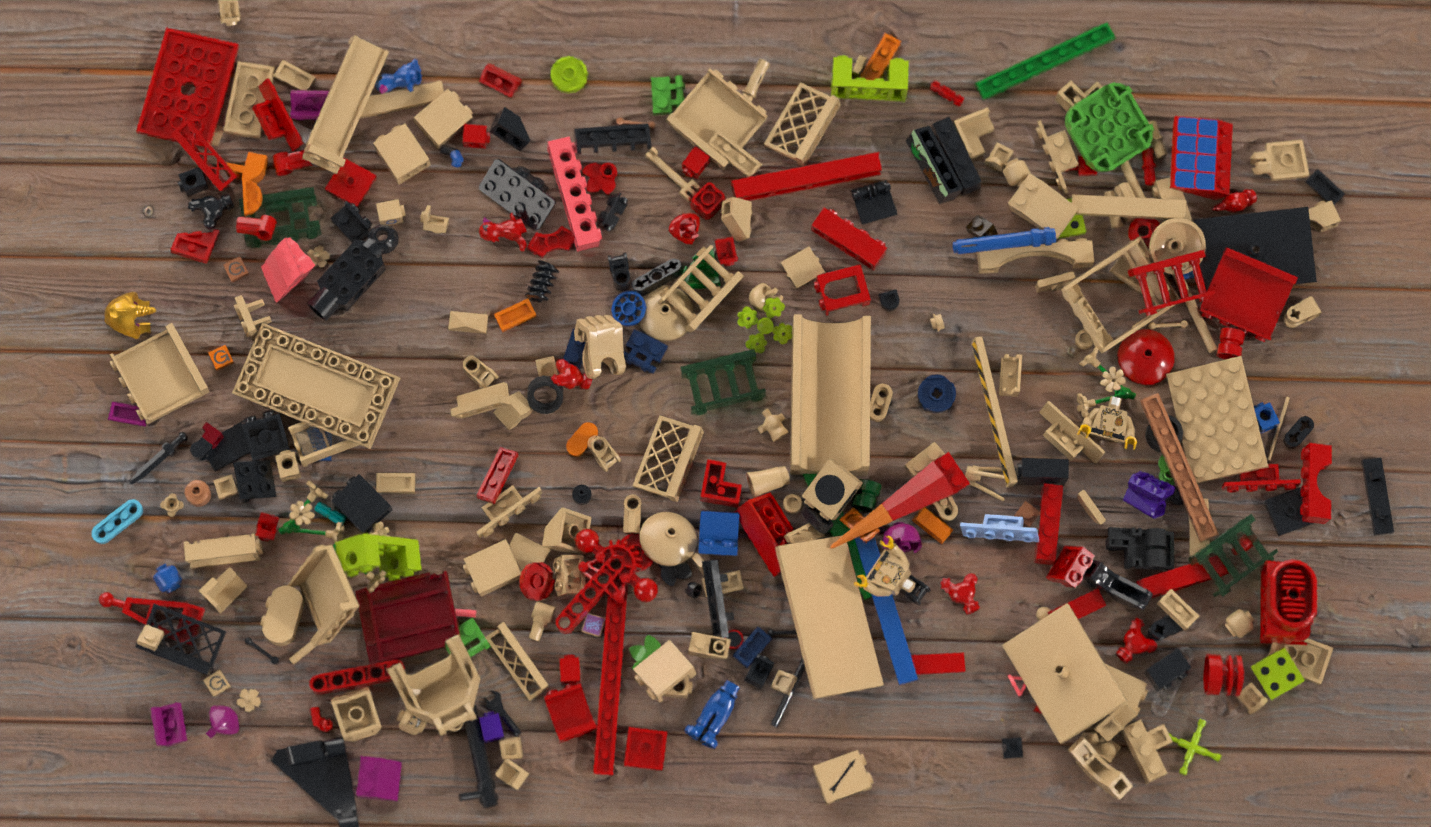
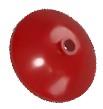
(1137, 365)

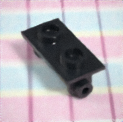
(607, 217)

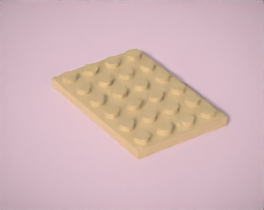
(1217, 420)

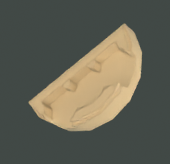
(1090, 508)

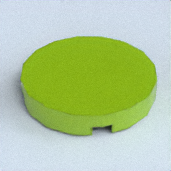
(569, 74)

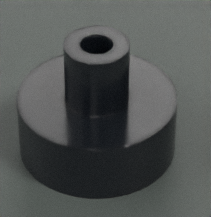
(579, 498)

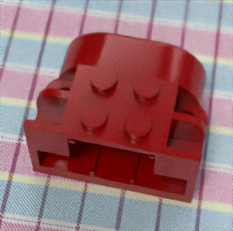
(1281, 617)

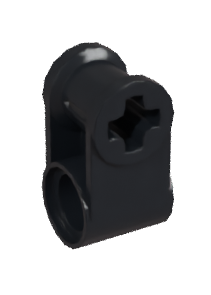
(619, 268)
(919, 585)
(1166, 625)

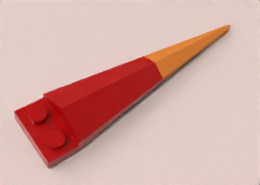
(932, 484)

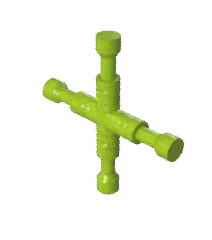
(1193, 747)

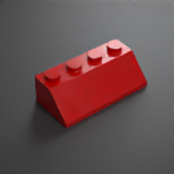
(765, 527)

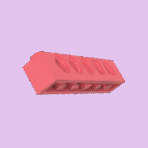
(583, 239)

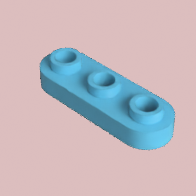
(108, 524)

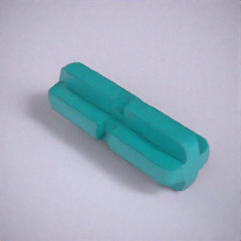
(326, 511)

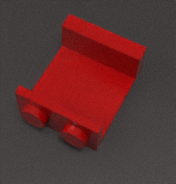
(569, 712)

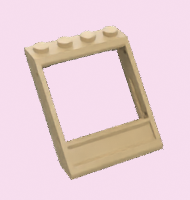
(1136, 255)

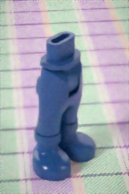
(721, 706)

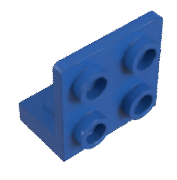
(718, 533)

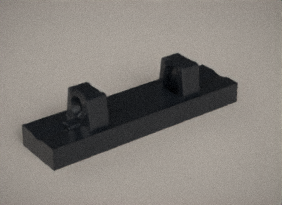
(1377, 496)
(715, 598)

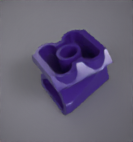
(1148, 494)

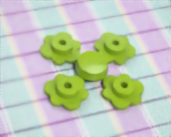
(765, 325)

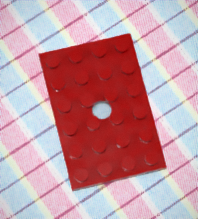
(186, 60)

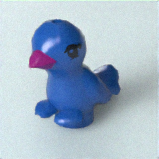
(404, 77)

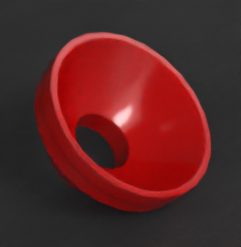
(1133, 229)

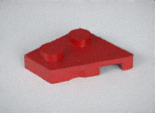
(195, 245)

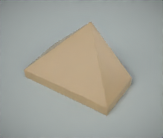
(468, 322)

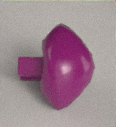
(223, 721)

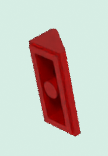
(499, 80)

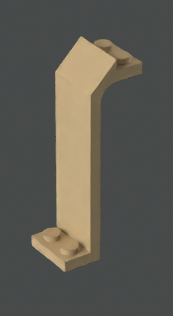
(344, 104)

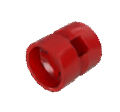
(1231, 342)

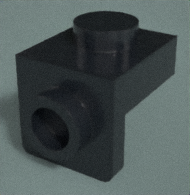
(759, 671)

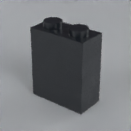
(1042, 470)
(361, 504)

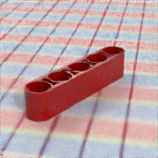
(1181, 577)
(347, 675)

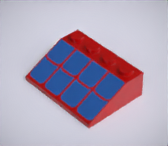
(1201, 156)

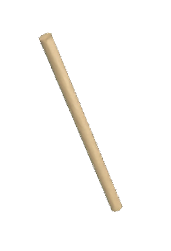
(1278, 429)

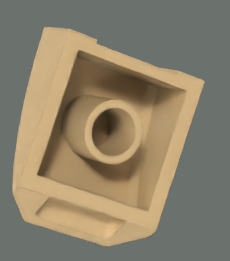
(356, 714)

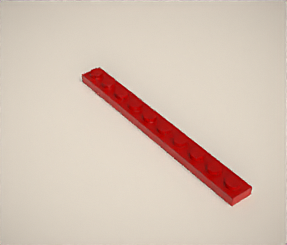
(610, 686)

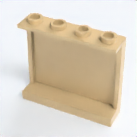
(713, 107)
(159, 375)
(325, 593)

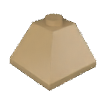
(562, 530)

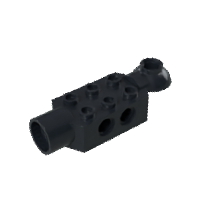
(353, 272)

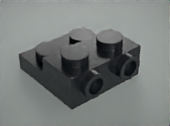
(265, 435)

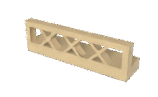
(523, 657)

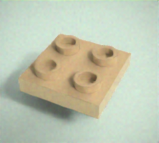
(243, 311)

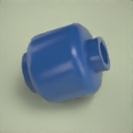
(167, 578)

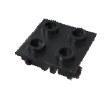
(874, 202)
(254, 480)

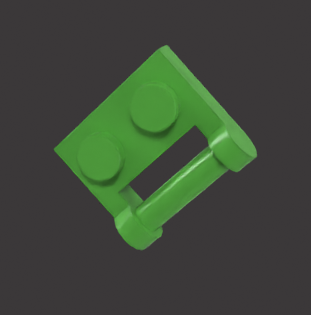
(469, 632)

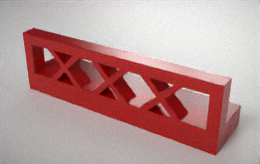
(200, 158)

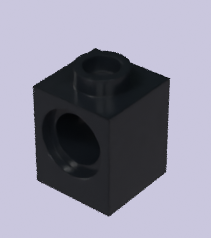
(199, 186)

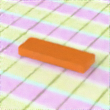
(881, 57)

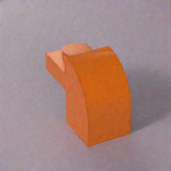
(254, 168)

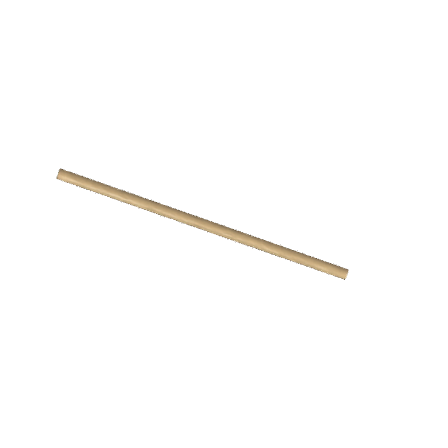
(1191, 305)

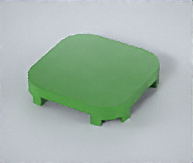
(1108, 127)

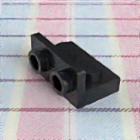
(351, 223)

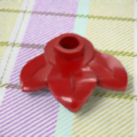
(598, 179)

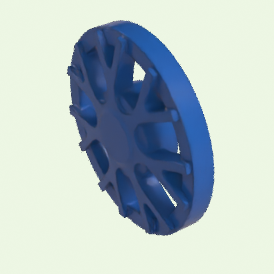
(629, 308)

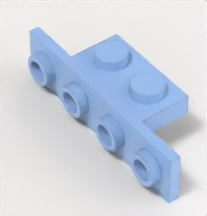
(1000, 527)

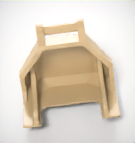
(443, 691)

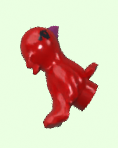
(508, 229)

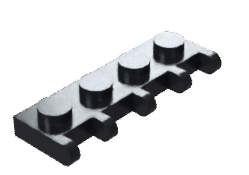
(612, 136)

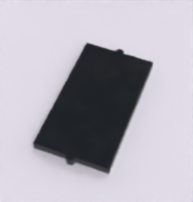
(230, 448)

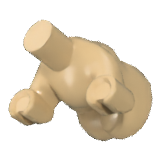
(773, 425)

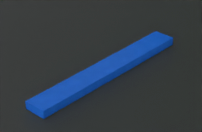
(888, 619)

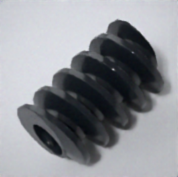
(541, 282)

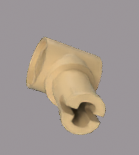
(541, 615)

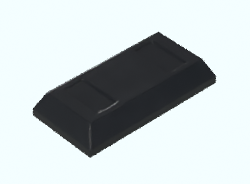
(1324, 187)

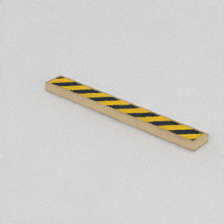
(994, 411)

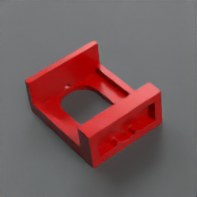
(827, 304)

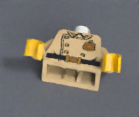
(1110, 424)
(888, 573)

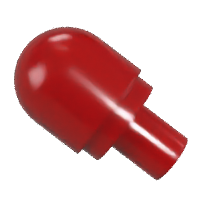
(1245, 543)

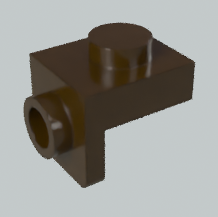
(981, 227)

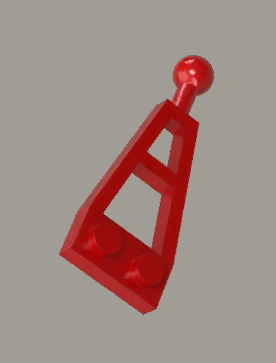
(107, 600)

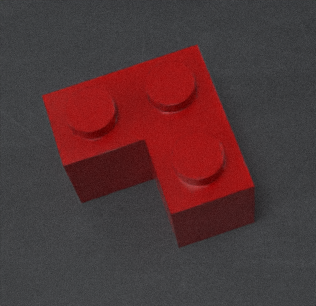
(715, 489)

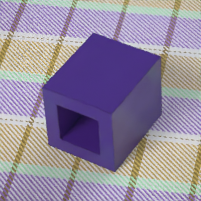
(491, 727)

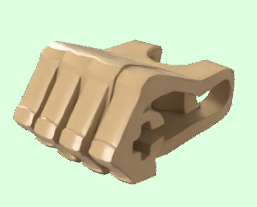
(602, 344)

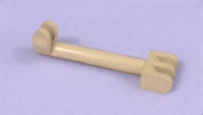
(686, 187)

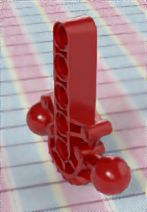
(588, 541)

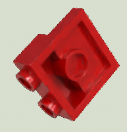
(1070, 566)

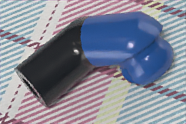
(454, 153)

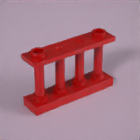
(1175, 264)

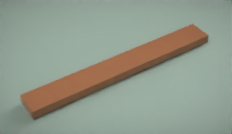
(1179, 467)

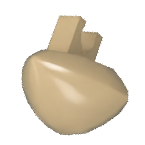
(759, 295)

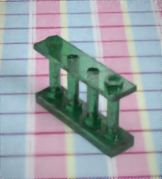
(728, 364)
(1231, 538)

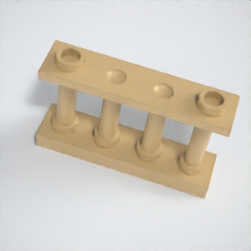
(717, 292)

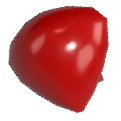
(685, 227)

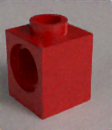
(475, 136)
(695, 163)
(569, 669)

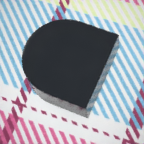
(889, 300)

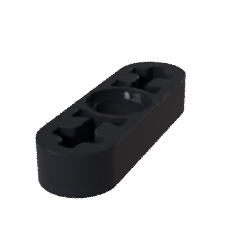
(660, 270)

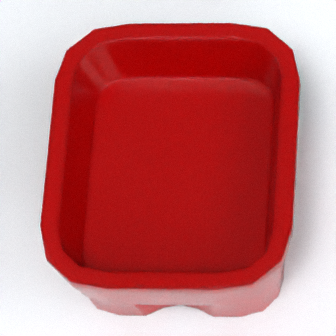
(707, 201)

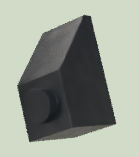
(510, 129)

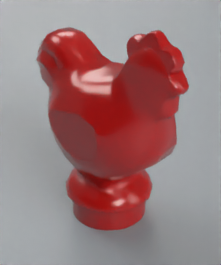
(1237, 201)
(570, 376)
(962, 592)
(1135, 642)

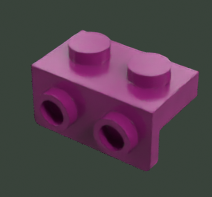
(307, 104)
(168, 724)

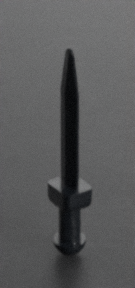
(168, 450)

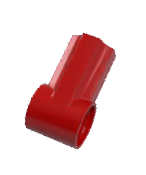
(287, 162)
(262, 227)

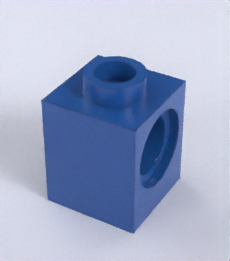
(1272, 421)

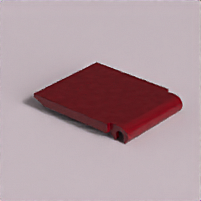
(407, 616)

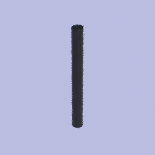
(786, 699)

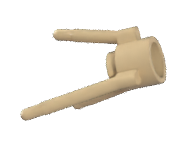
(974, 474)

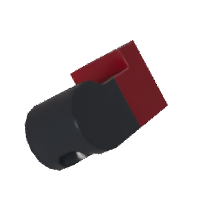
(207, 443)

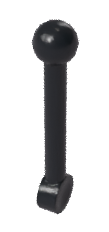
(771, 632)
(274, 659)

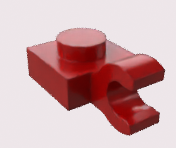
(1083, 169)

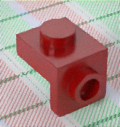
(726, 251)
(266, 527)

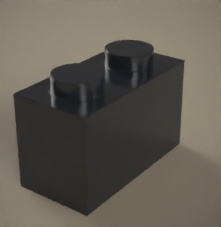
(1167, 670)

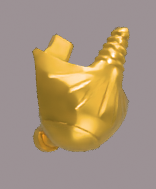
(124, 310)

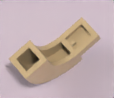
(1098, 770)

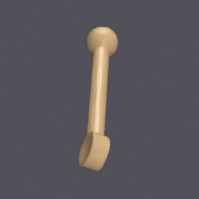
(1183, 324)

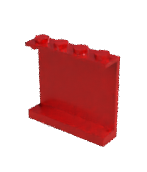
(1247, 294)

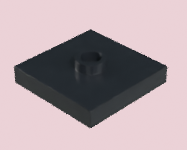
(1285, 512)

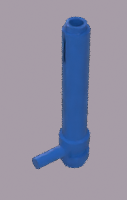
(1004, 241)

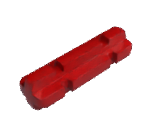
(947, 93)

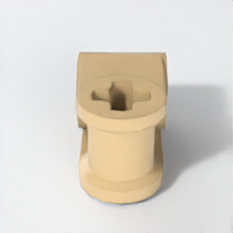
(1303, 311)
(482, 375)
(605, 455)

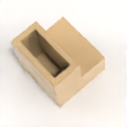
(515, 412)

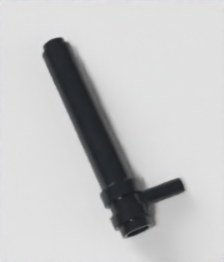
(485, 783)

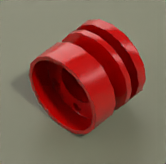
(1226, 675)

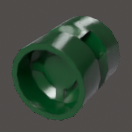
(866, 496)

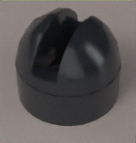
(693, 590)

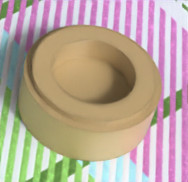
(1083, 340)
(792, 504)

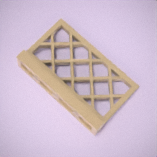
(817, 128)
(683, 465)

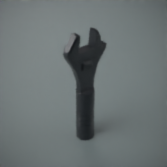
(497, 706)

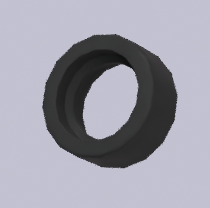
(544, 408)
(1150, 438)

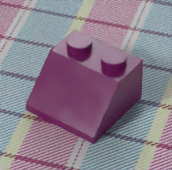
(378, 779)

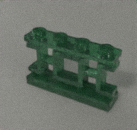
(281, 202)

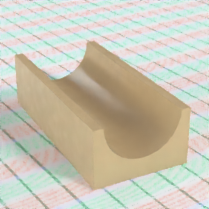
(830, 395)

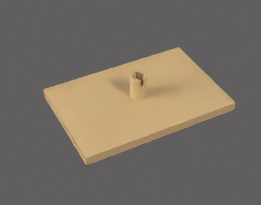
(1084, 687)

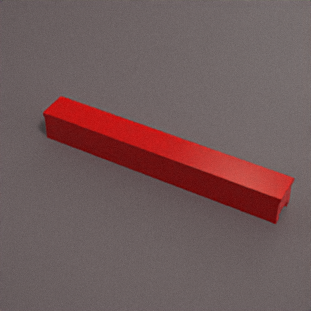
(807, 177)

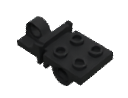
(1143, 548)

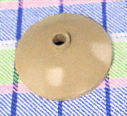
(1185, 234)
(660, 324)
(667, 548)

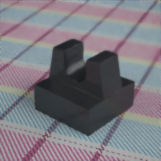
(1012, 748)

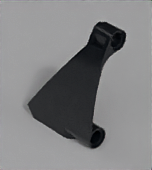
(324, 774)

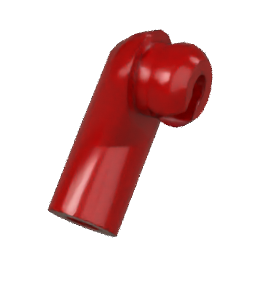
(320, 722)

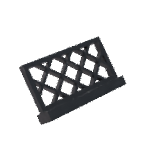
(181, 657)

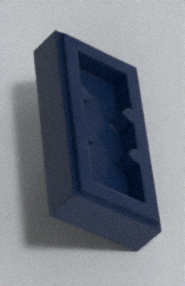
(752, 647)

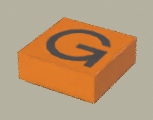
(221, 357)

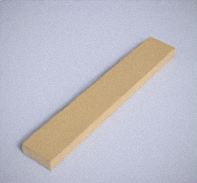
(402, 99)
(1129, 207)

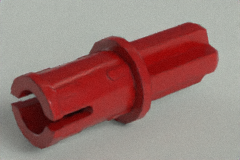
(1149, 166)

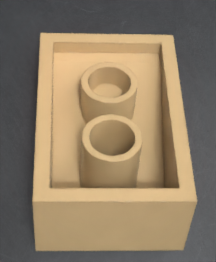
(1042, 205)

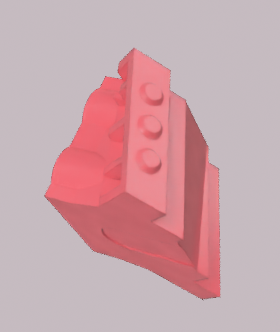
(286, 268)

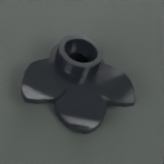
(671, 573)

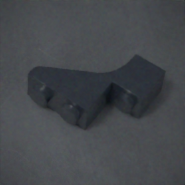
(1117, 587)

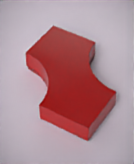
(545, 243)

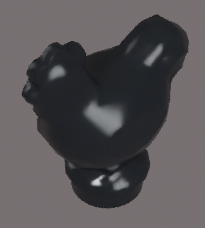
(211, 208)

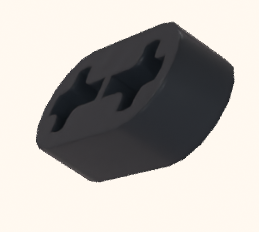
(1295, 429)
(816, 520)

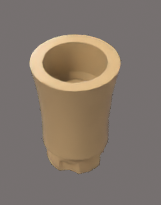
(767, 480)

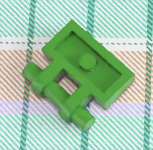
(661, 94)

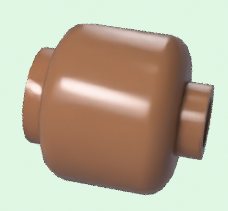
(193, 497)

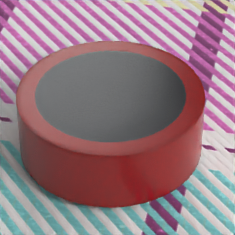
(736, 639)

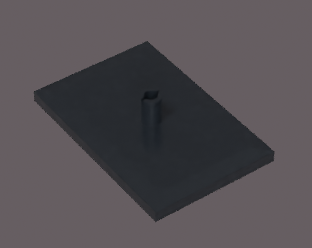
(1280, 236)

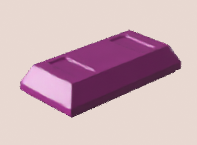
(125, 414)

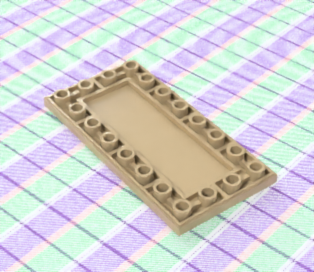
(316, 385)
(829, 617)

